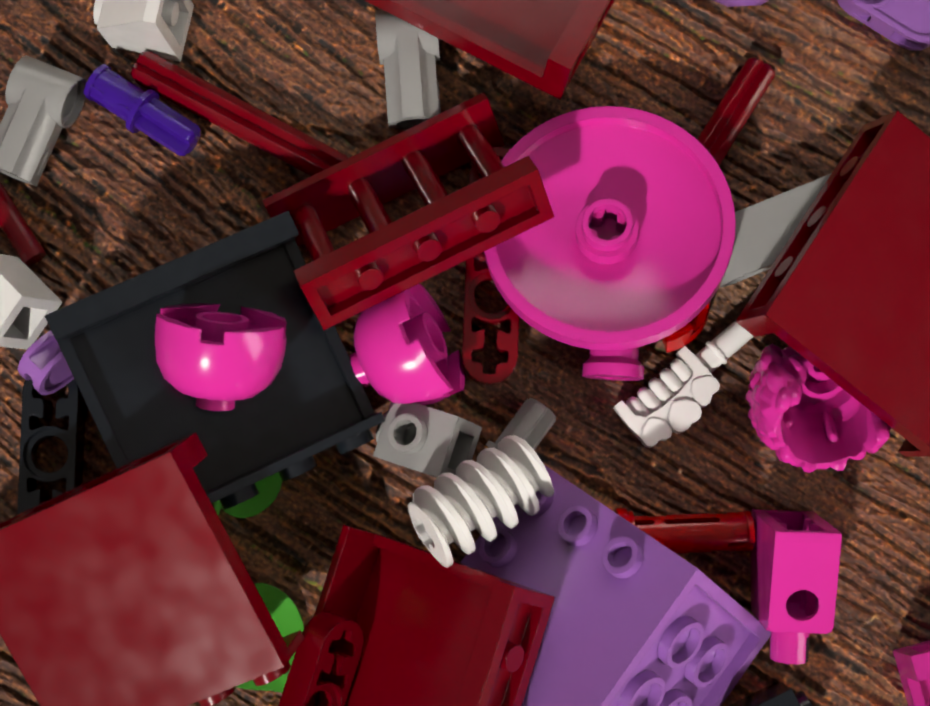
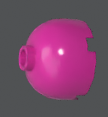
(404, 350)
(219, 353)

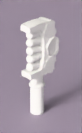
(680, 392)

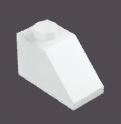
(145, 25)

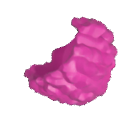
(808, 414)

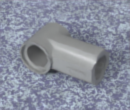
(409, 70)
(39, 105)

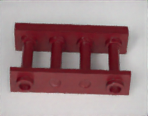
(424, 241)

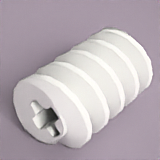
(477, 496)

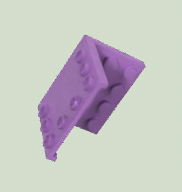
(625, 613)

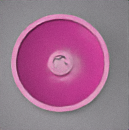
(633, 233)

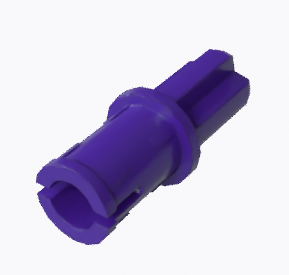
(142, 110)

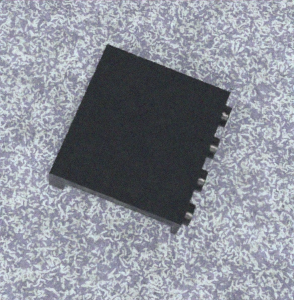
(303, 411)

